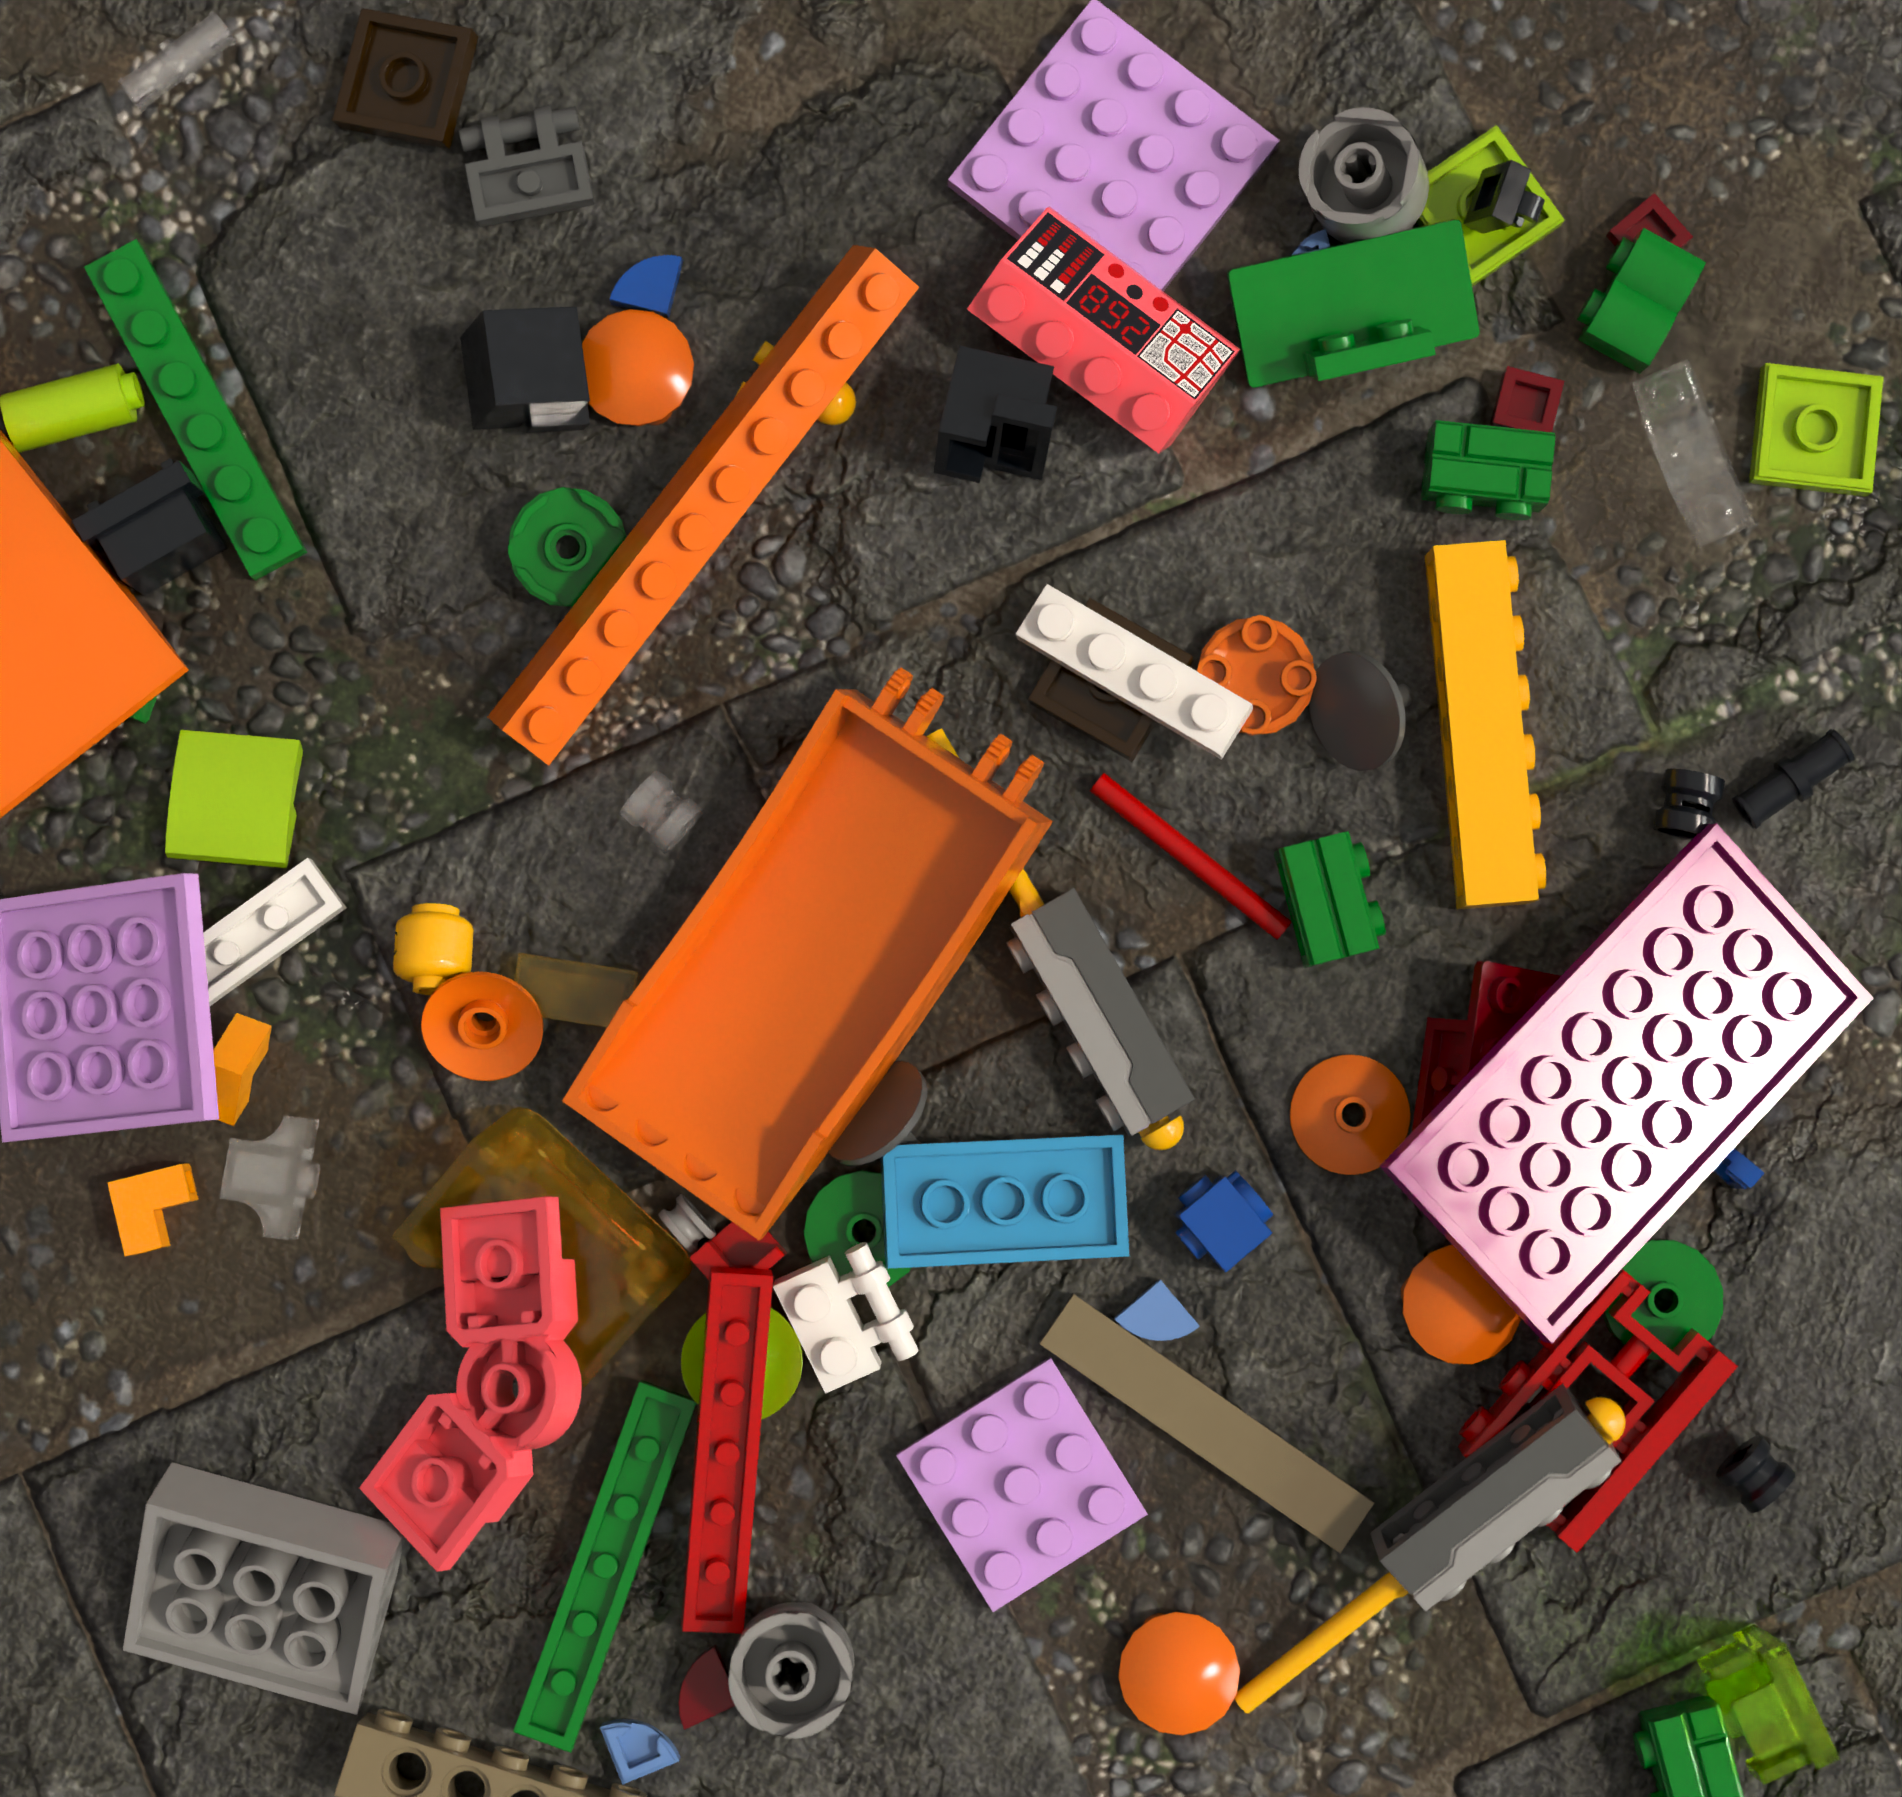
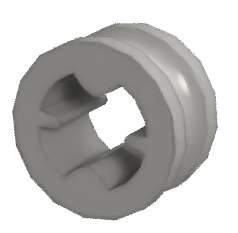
(687, 1224)

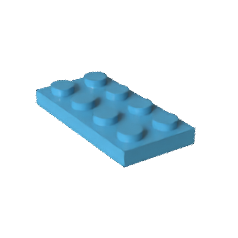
(1004, 1201)

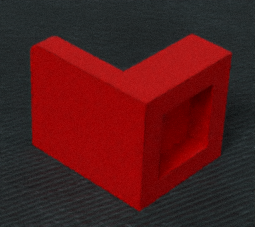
(738, 1249)

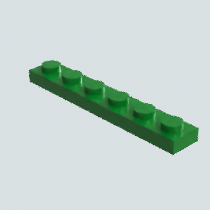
(195, 409)
(605, 1566)

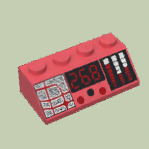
(1103, 329)

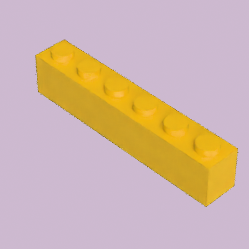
(1483, 725)

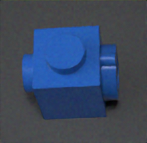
(1222, 1219)

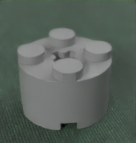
(1336, 169)
(781, 1703)

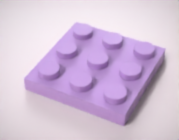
(1021, 1484)

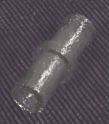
(177, 61)

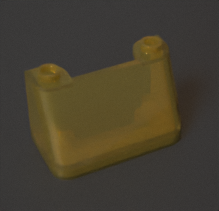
(620, 1253)

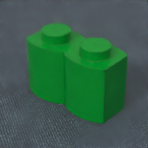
(1640, 299)

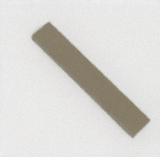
(1206, 1423)

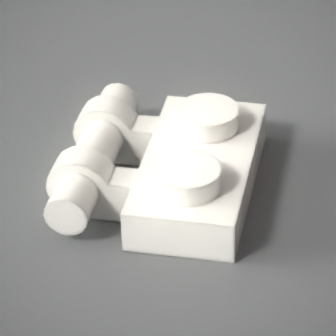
(829, 1325)

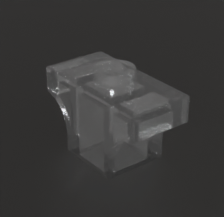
(275, 1175)

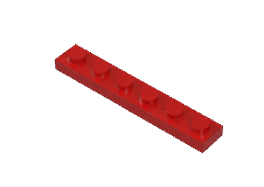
(726, 1449)

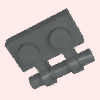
(531, 181)

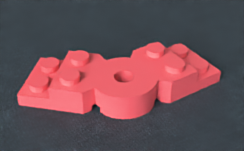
(472, 1448)

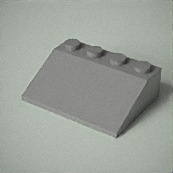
(261, 1587)

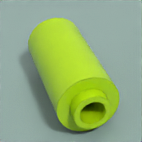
(71, 407)

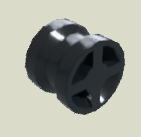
(1755, 1474)

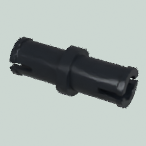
(1793, 778)

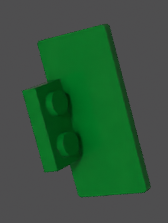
(1354, 305)

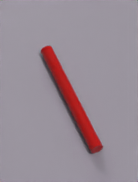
(1190, 856)

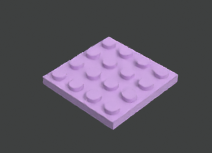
(1117, 148)
(104, 1010)

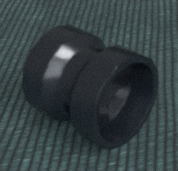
(1687, 802)

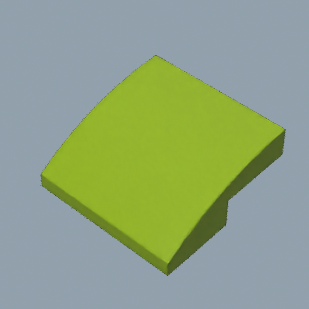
(233, 798)

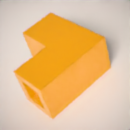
(235, 1063)
(140, 1203)

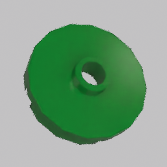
(543, 523)
(835, 1213)
(1694, 1291)

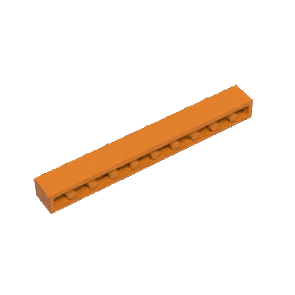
(703, 502)

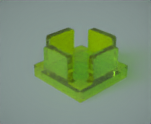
(1767, 1704)

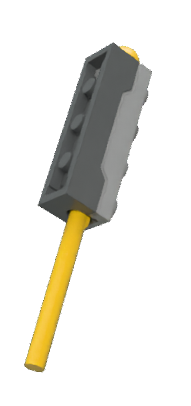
(1098, 1009)
(1470, 1519)

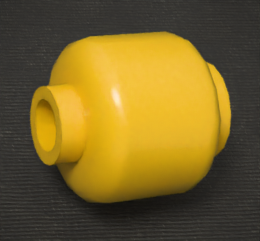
(432, 946)

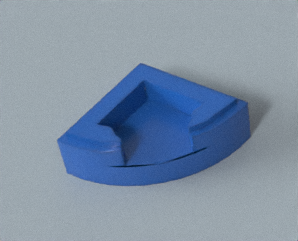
(649, 285)
(1738, 1171)

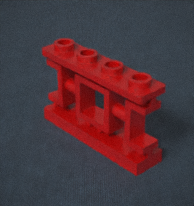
(1642, 1439)

